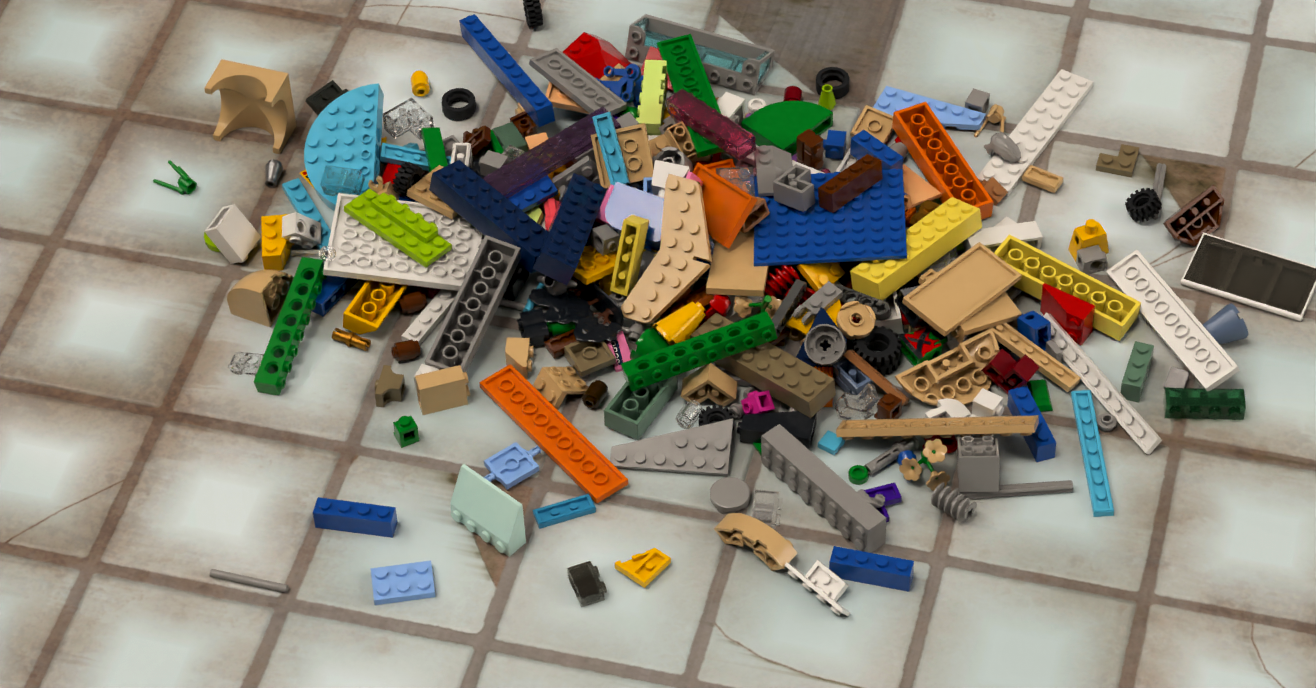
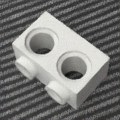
(301, 230)

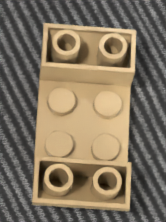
(674, 136)

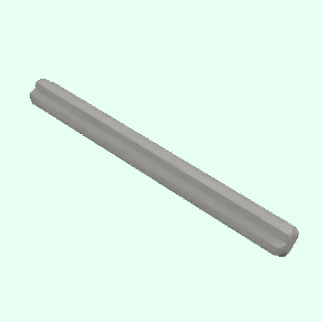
(1023, 489)

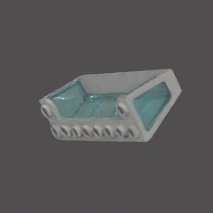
(724, 59)

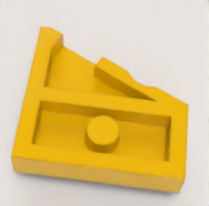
(644, 567)

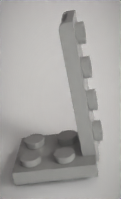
(584, 167)

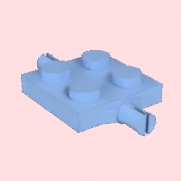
(512, 465)

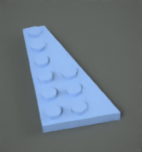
(948, 114)

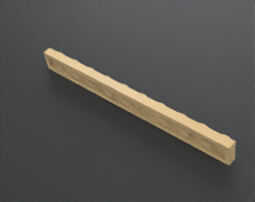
(1021, 345)

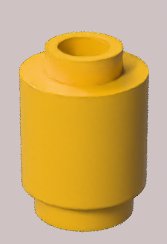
(420, 83)

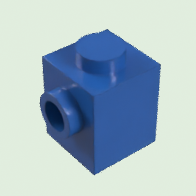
(835, 144)

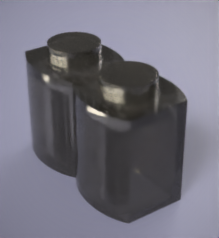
(586, 583)

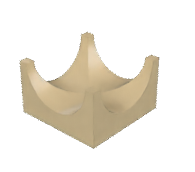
(253, 99)

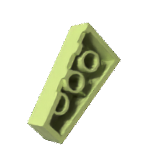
(653, 96)

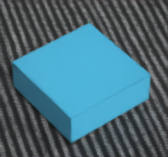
(831, 443)

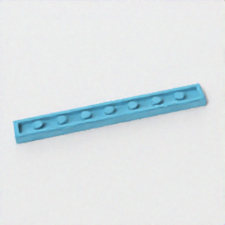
(1092, 453)

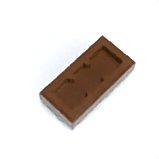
(556, 345)

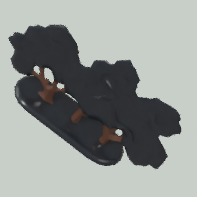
(572, 308)

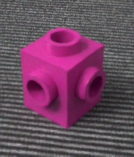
(757, 402)

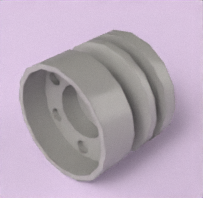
(818, 336)

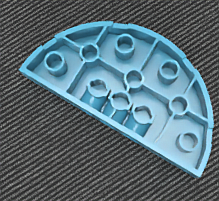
(346, 137)

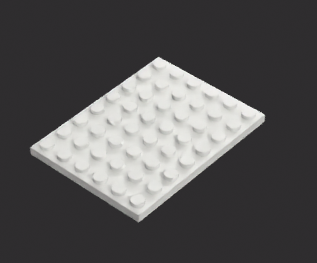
(372, 258)

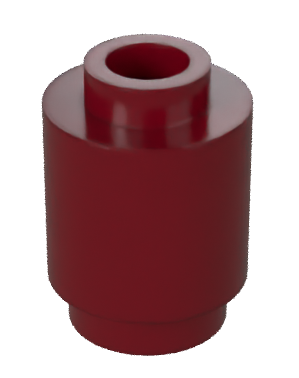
(792, 93)

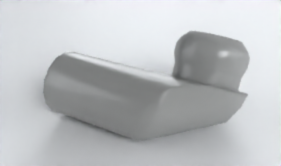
(876, 502)

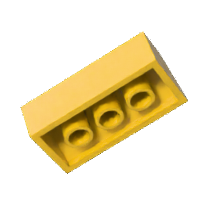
(371, 306)

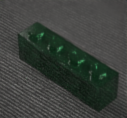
(1203, 404)

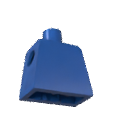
(1035, 328)

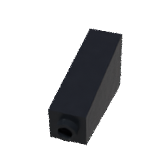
(796, 423)

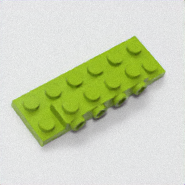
(399, 226)

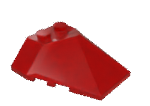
(594, 54)

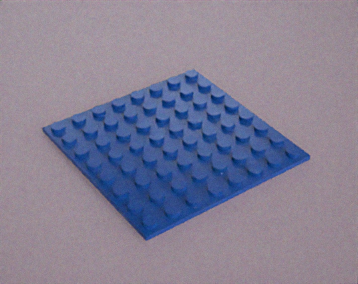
(859, 231)

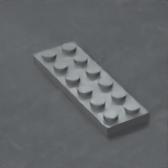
(576, 82)

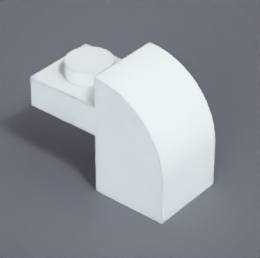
(948, 408)

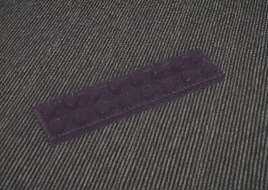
(546, 156)

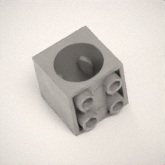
(978, 464)

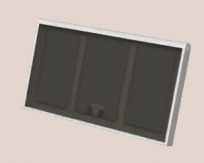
(1251, 277)

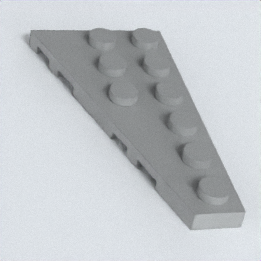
(688, 451)

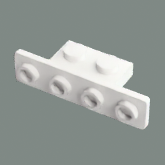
(824, 582)

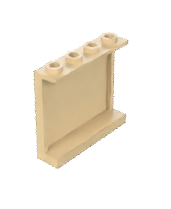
(997, 312)

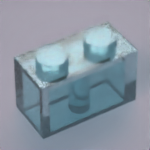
(342, 180)

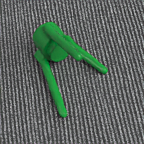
(185, 183)

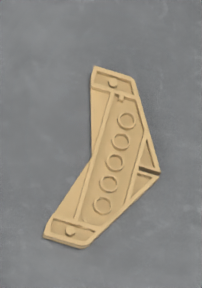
(675, 264)

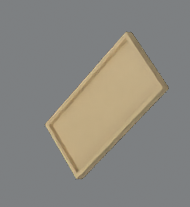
(734, 269)
(961, 289)

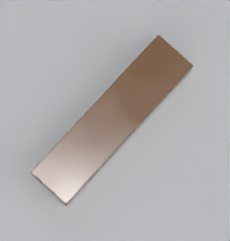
(875, 376)

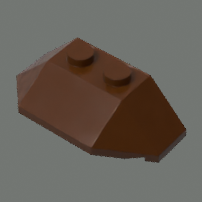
(1196, 217)

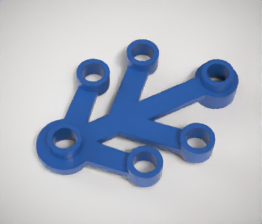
(617, 86)

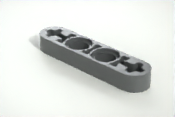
(863, 298)
(789, 305)

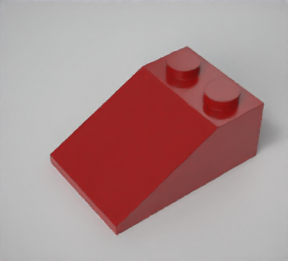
(1069, 311)

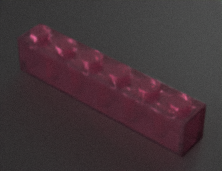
(711, 124)

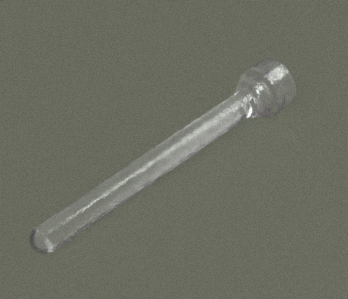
(326, 253)

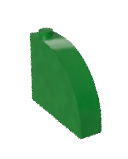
(784, 121)

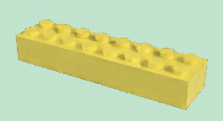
(925, 244)
(1113, 309)

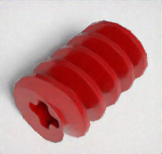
(780, 280)

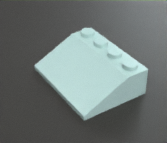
(488, 511)

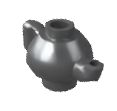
(555, 287)

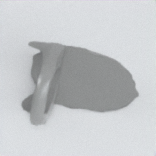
(1003, 146)

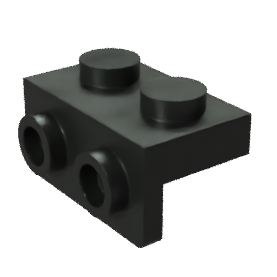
(324, 96)

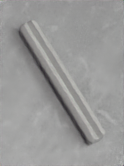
(1159, 182)

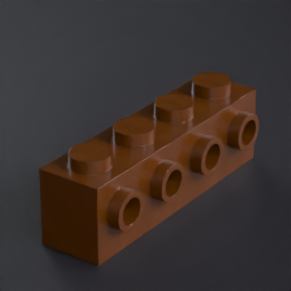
(850, 183)

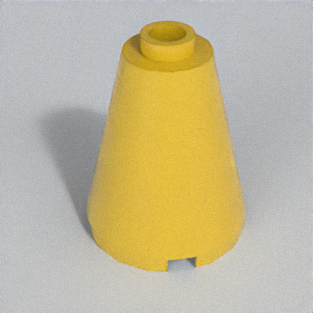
(681, 323)

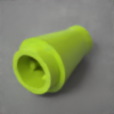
(827, 97)

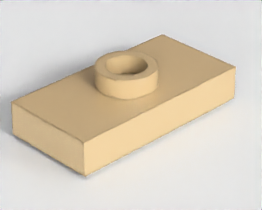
(1042, 179)

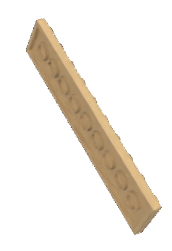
(938, 426)

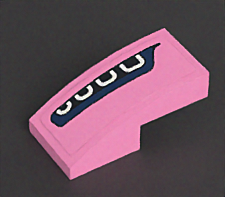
(620, 350)

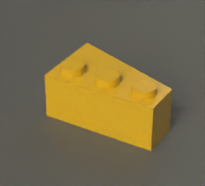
(274, 247)

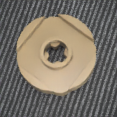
(855, 330)

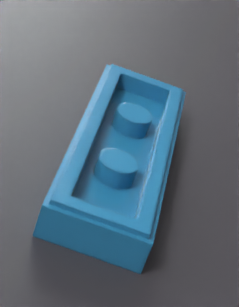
(564, 511)

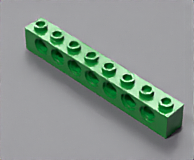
(290, 326)
(699, 351)

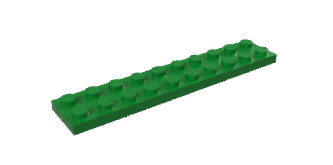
(687, 73)

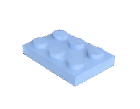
(402, 582)

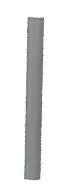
(249, 580)

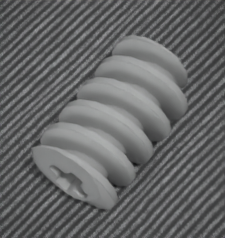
(952, 503)

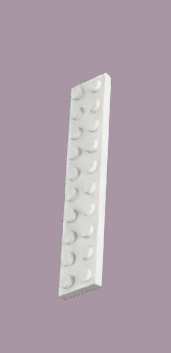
(1038, 128)
(1173, 321)

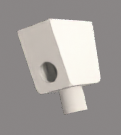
(661, 172)

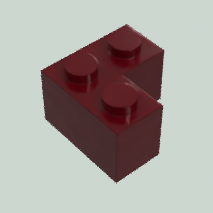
(1009, 373)

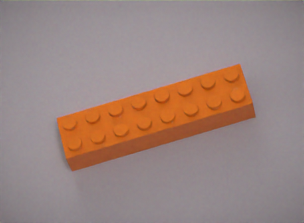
(940, 157)

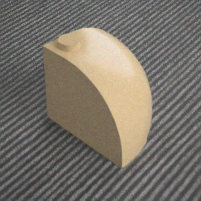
(260, 296)

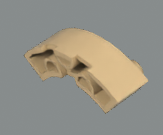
(766, 542)

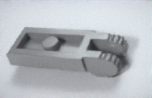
(824, 298)

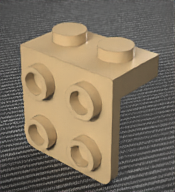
(557, 382)

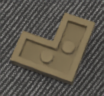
(1121, 164)

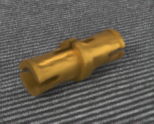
(351, 339)

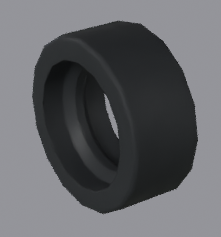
(833, 73)
(462, 113)

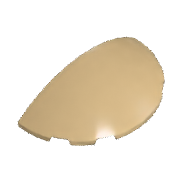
(954, 373)

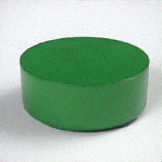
(858, 475)

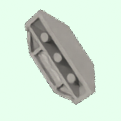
(769, 165)

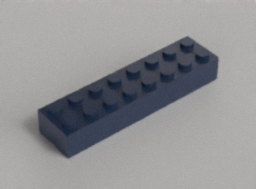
(488, 210)
(570, 229)

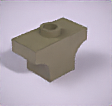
(389, 387)

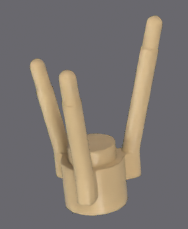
(995, 115)

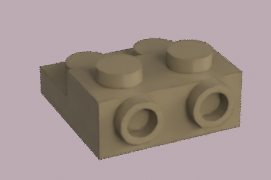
(588, 356)

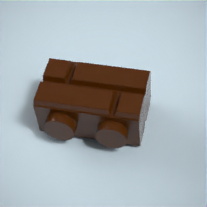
(810, 149)

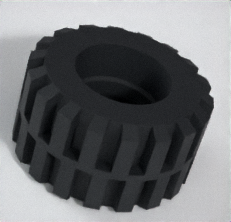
(884, 341)

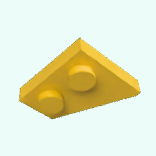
(820, 273)

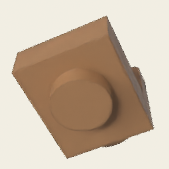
(994, 189)

